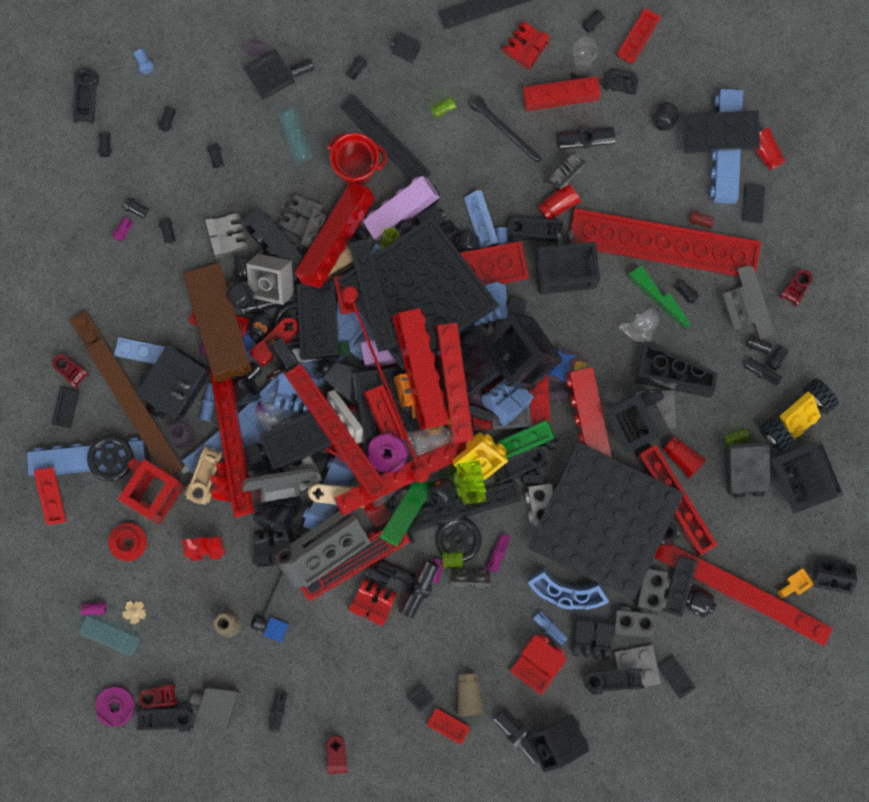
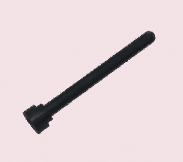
(479, 106)

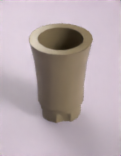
(234, 624)
(469, 696)

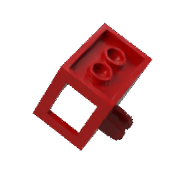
(140, 481)

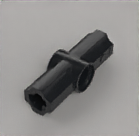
(574, 139)
(418, 588)
(515, 733)

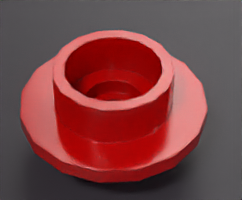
(120, 535)

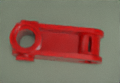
(261, 352)

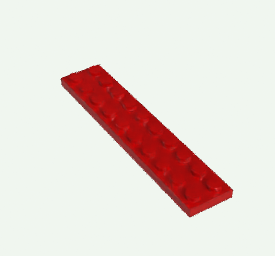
(665, 243)
(491, 265)

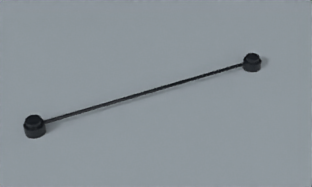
(258, 621)

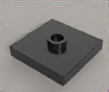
(269, 74)

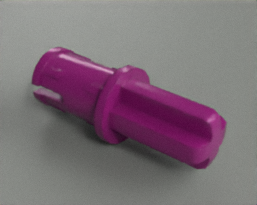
(498, 553)

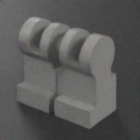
(218, 232)

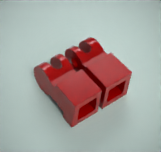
(534, 45)
(377, 611)

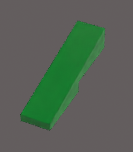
(666, 303)
(406, 512)

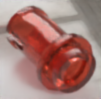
(701, 219)

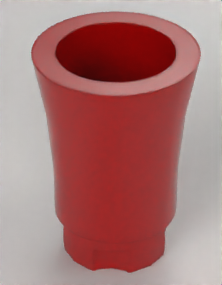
(769, 150)
(559, 202)
(684, 457)

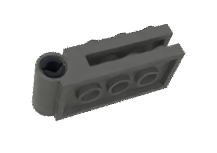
(322, 549)

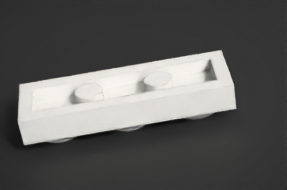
(345, 416)

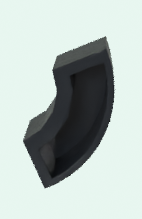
(258, 461)

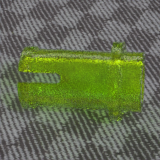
(443, 107)
(737, 437)

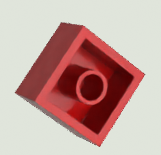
(543, 655)

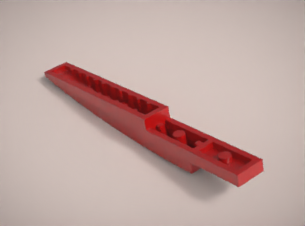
(750, 596)

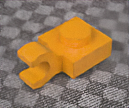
(797, 583)

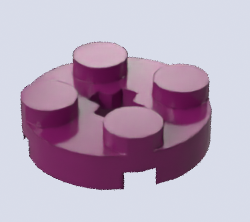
(387, 463)
(114, 695)

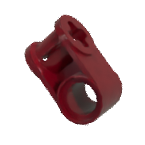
(795, 290)
(72, 372)
(160, 696)
(336, 758)

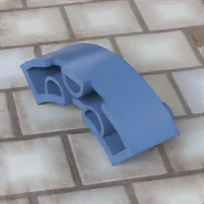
(319, 512)
(567, 595)

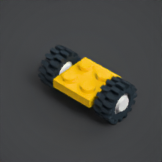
(799, 415)

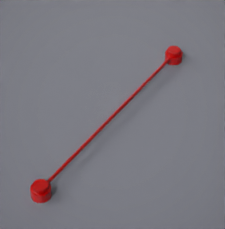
(349, 295)

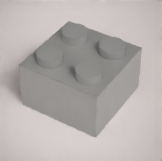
(270, 278)

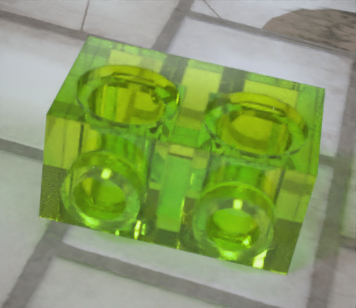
(470, 482)

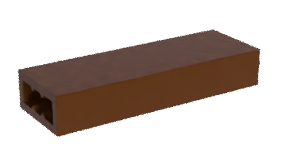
(217, 322)

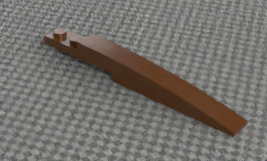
(126, 394)

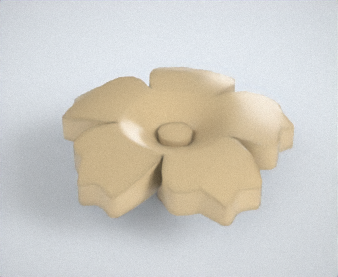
(134, 612)

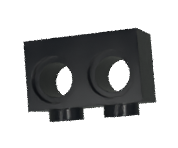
(834, 575)

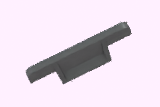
(748, 305)
(279, 485)

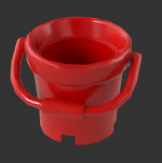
(355, 157)

